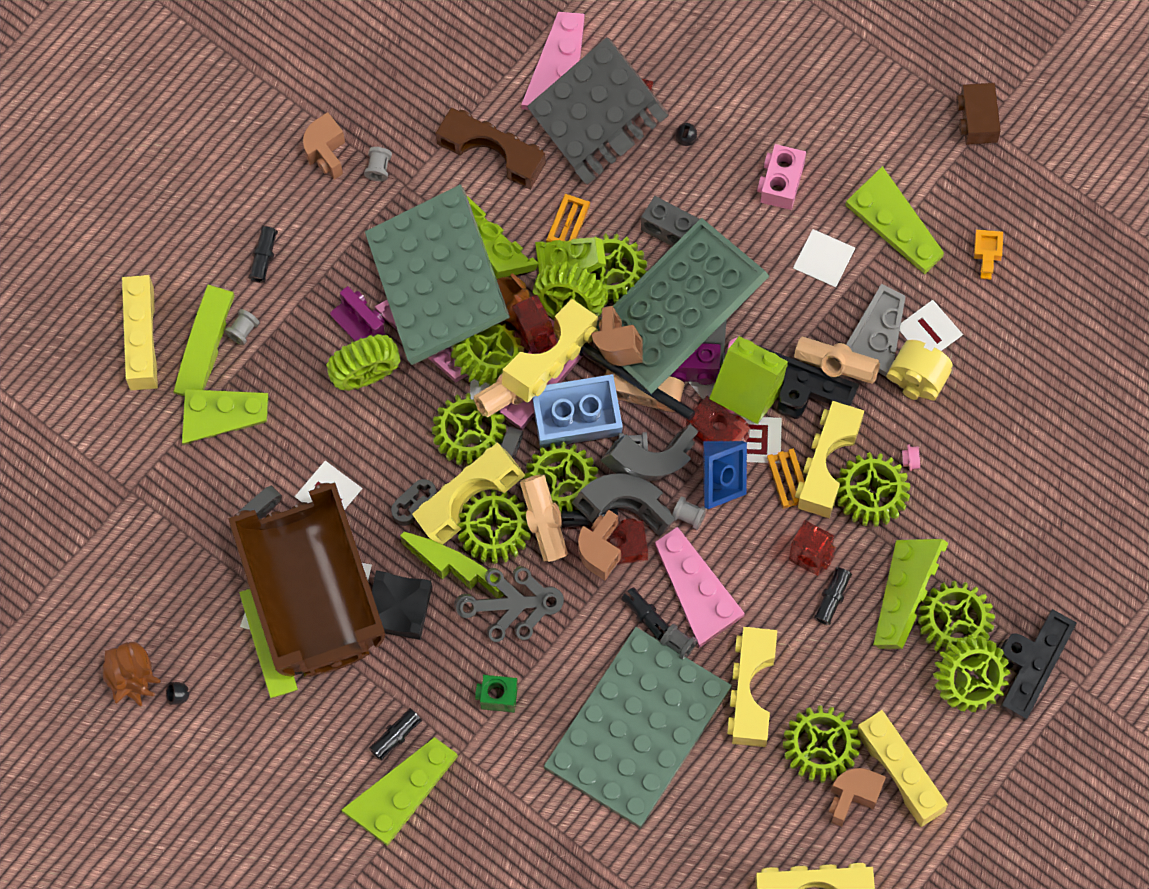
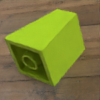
(749, 380)

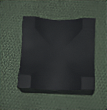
(401, 603)

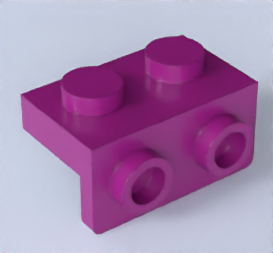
(356, 317)
(701, 365)

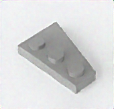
(879, 328)

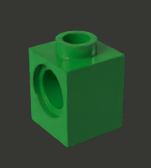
(507, 702)

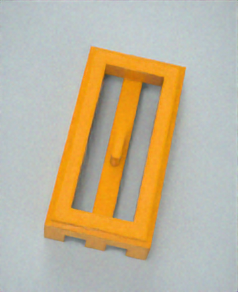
(576, 202)
(782, 456)

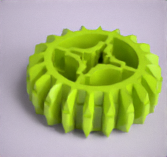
(620, 273)
(563, 282)
(363, 362)
(481, 367)
(452, 416)
(572, 484)
(884, 488)
(483, 526)
(947, 612)
(957, 694)
(828, 754)

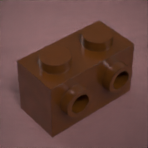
(979, 113)

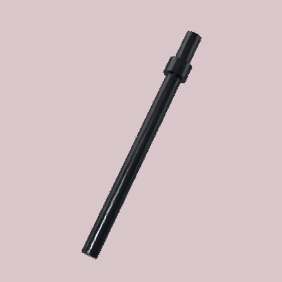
(658, 394)

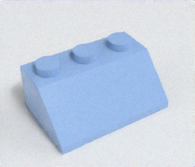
(577, 411)

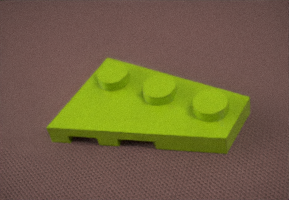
(583, 251)
(218, 412)

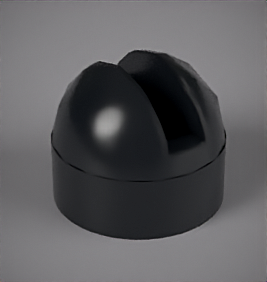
(692, 134)
(177, 693)

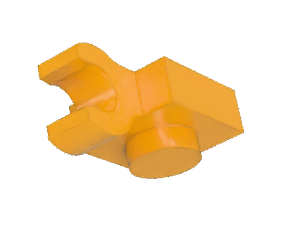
(988, 248)

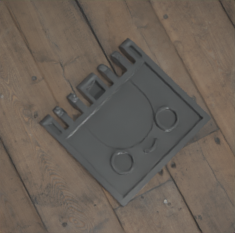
(594, 107)

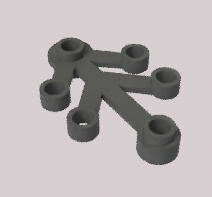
(513, 604)

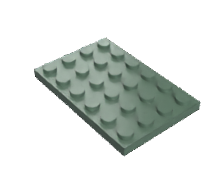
(436, 274)
(685, 300)
(637, 727)

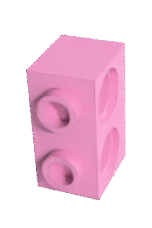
(785, 177)

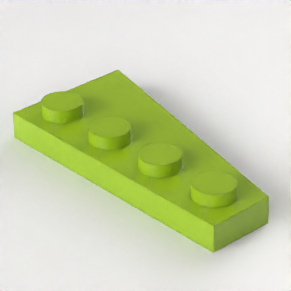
(892, 217)
(503, 255)
(905, 588)
(396, 796)

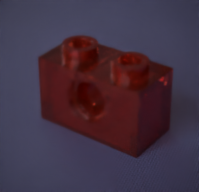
(534, 325)
(708, 414)
(635, 543)
(812, 548)

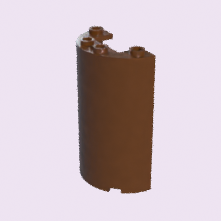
(308, 585)

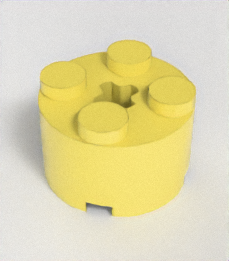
(920, 370)

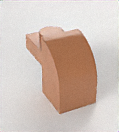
(319, 142)
(617, 343)
(595, 551)
(857, 786)

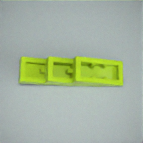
(204, 340)
(445, 560)
(276, 683)

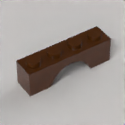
(462, 132)

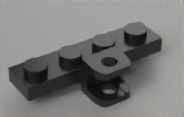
(806, 381)
(1034, 662)

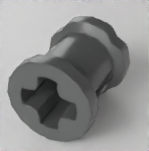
(678, 641)

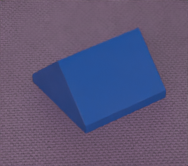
(724, 471)

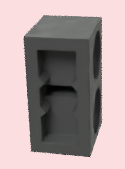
(666, 221)

